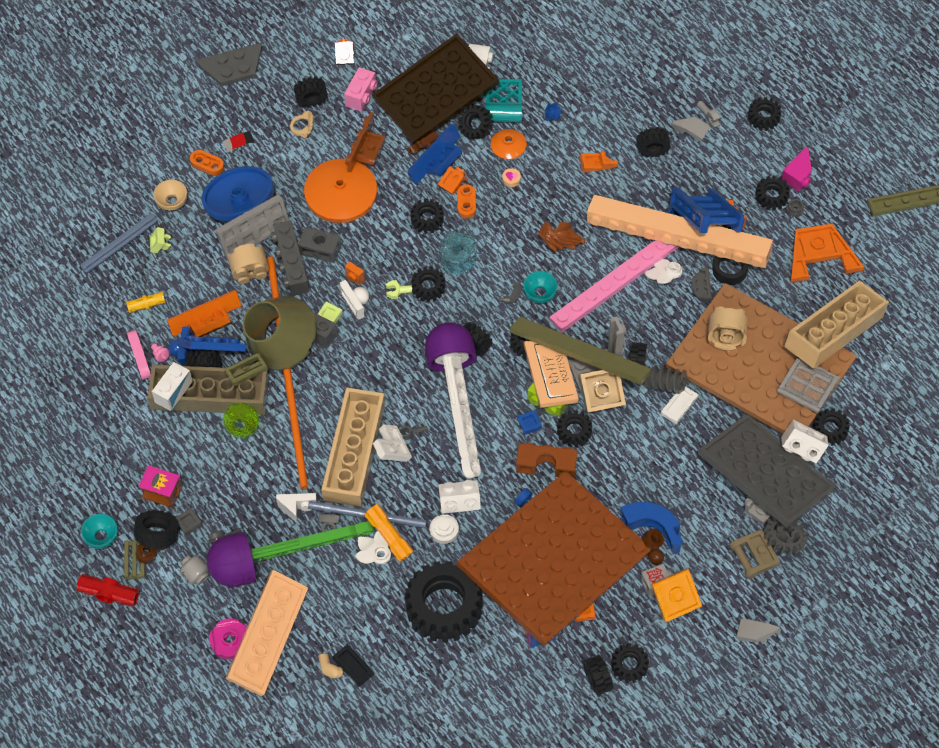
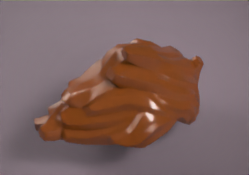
(560, 237)

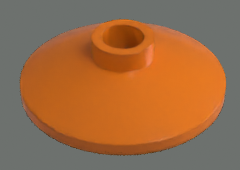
(510, 149)

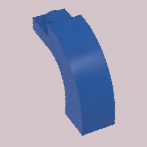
(655, 516)

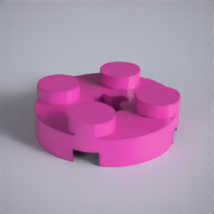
(220, 633)

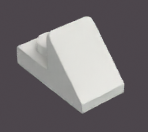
(292, 502)

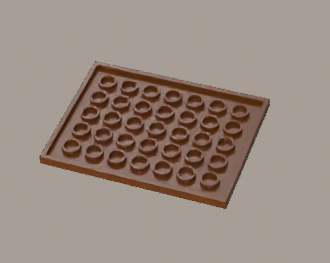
(554, 558)

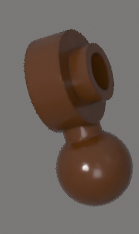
(654, 539)
(143, 557)

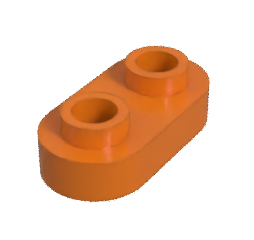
(208, 162)
(466, 199)

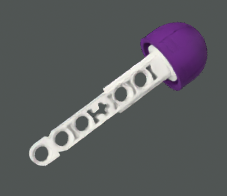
(450, 349)

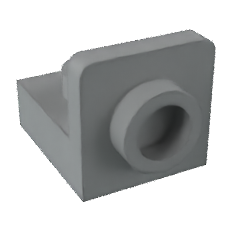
(756, 511)

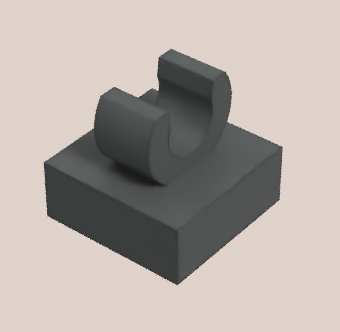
(329, 519)

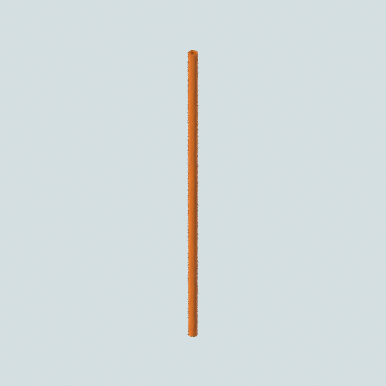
(290, 391)

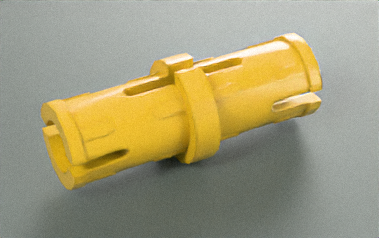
(145, 302)

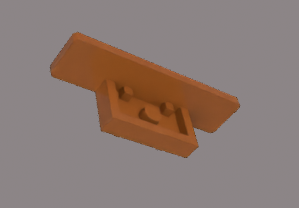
(367, 146)

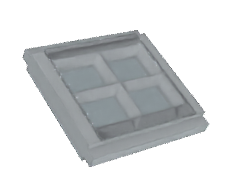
(808, 385)

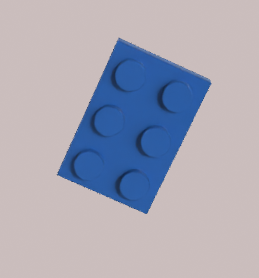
(212, 343)

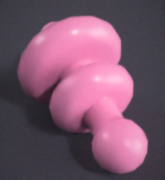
(161, 354)

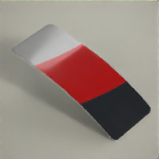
(238, 140)

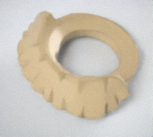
(308, 116)

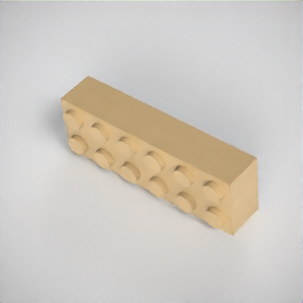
(836, 324)
(353, 447)

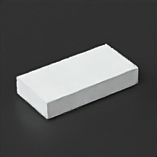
(679, 405)

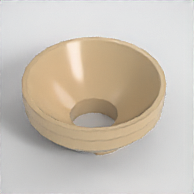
(168, 189)

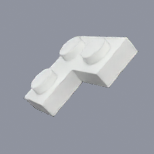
(391, 445)

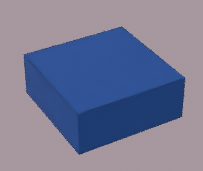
(529, 422)

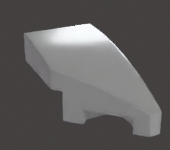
(692, 126)
(756, 631)

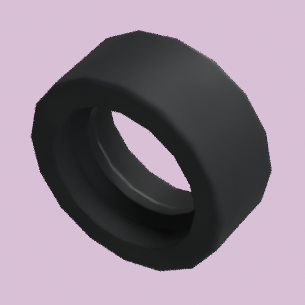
(730, 279)

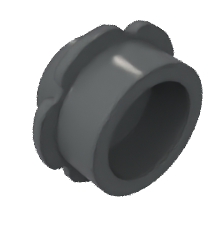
(795, 203)

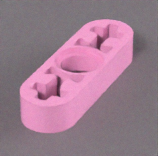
(139, 354)

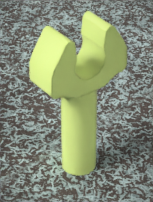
(399, 289)

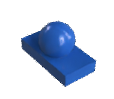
(178, 351)

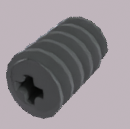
(666, 381)

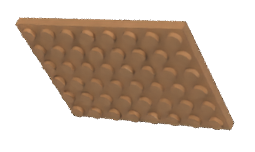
(753, 372)

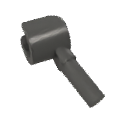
(412, 431)

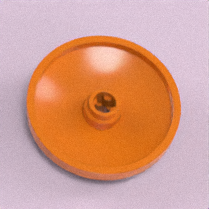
(340, 194)

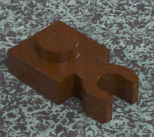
(424, 142)

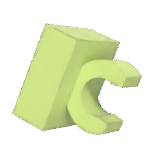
(158, 240)

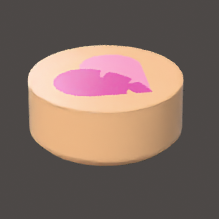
(511, 177)

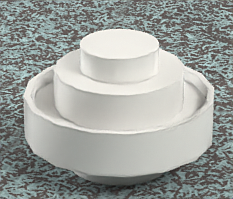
(444, 529)

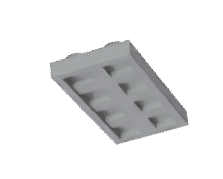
(252, 226)

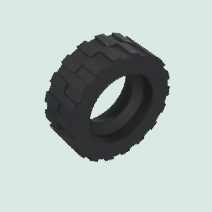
(157, 519)

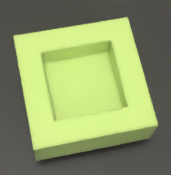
(330, 312)

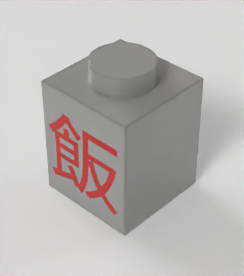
(652, 575)

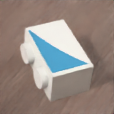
(172, 386)

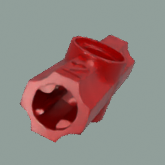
(107, 590)

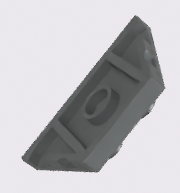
(232, 65)

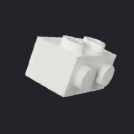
(804, 441)

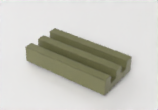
(247, 372)
(134, 575)

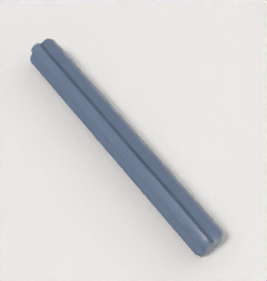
(119, 243)

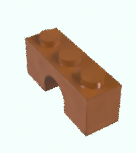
(531, 455)

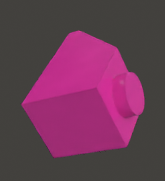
(799, 171)

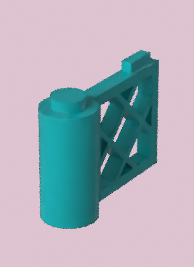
(504, 110)

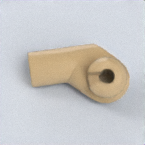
(329, 669)

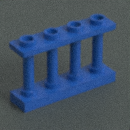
(706, 210)

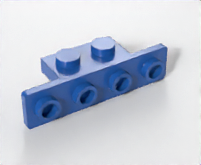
(437, 156)

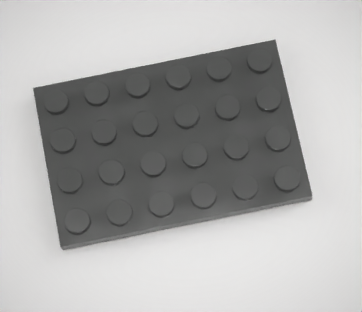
(766, 471)

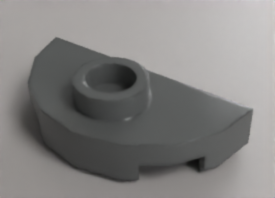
(701, 285)

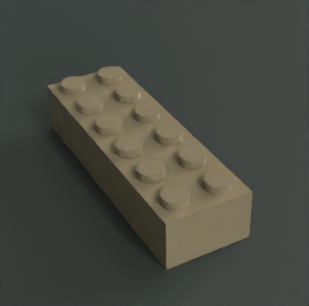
(213, 390)

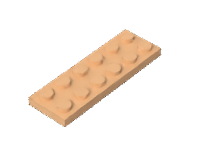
(266, 633)

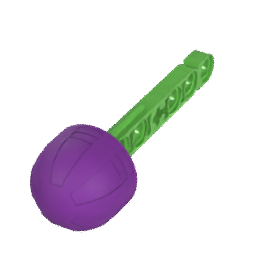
(232, 561)

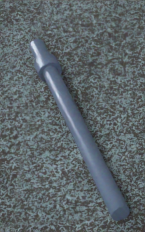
(328, 507)

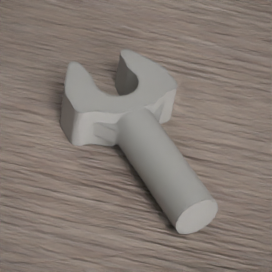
(712, 115)

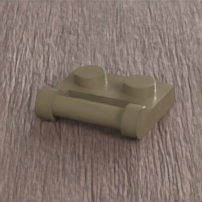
(760, 551)

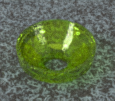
(242, 412)

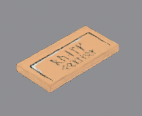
(550, 375)

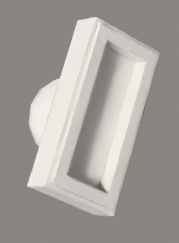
(354, 298)

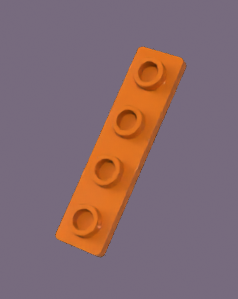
(206, 316)

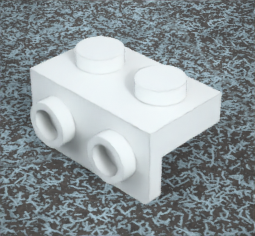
(459, 496)

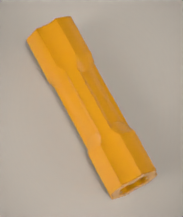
(380, 521)

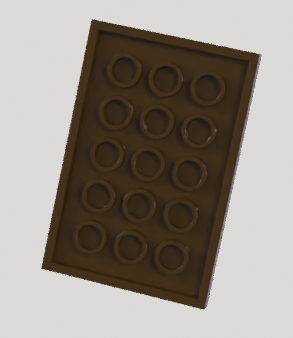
(435, 89)

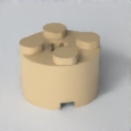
(248, 263)
(727, 328)

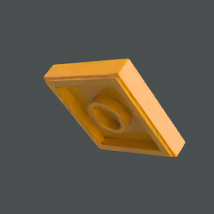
(676, 595)

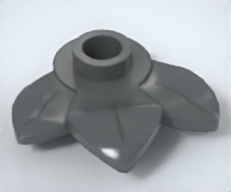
(216, 535)

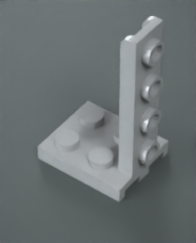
(615, 346)

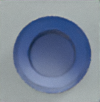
(523, 497)

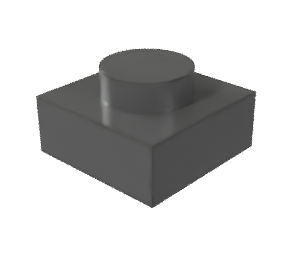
(188, 521)

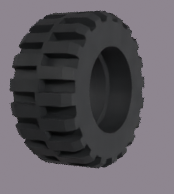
(443, 625)

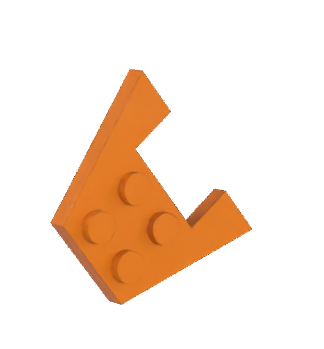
(819, 245)

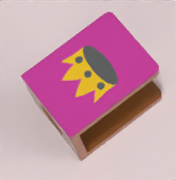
(160, 486)

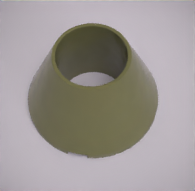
(292, 337)

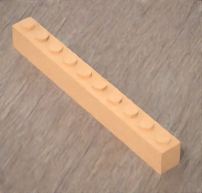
(678, 231)

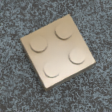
(601, 390)

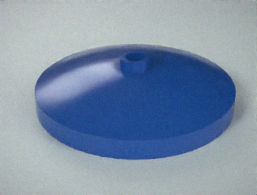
(236, 192)

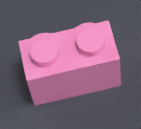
(360, 89)

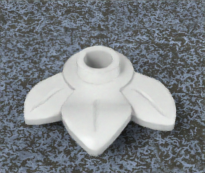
(664, 271)
(371, 548)

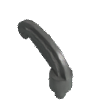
(514, 296)

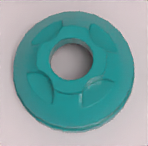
(537, 280)
(98, 523)

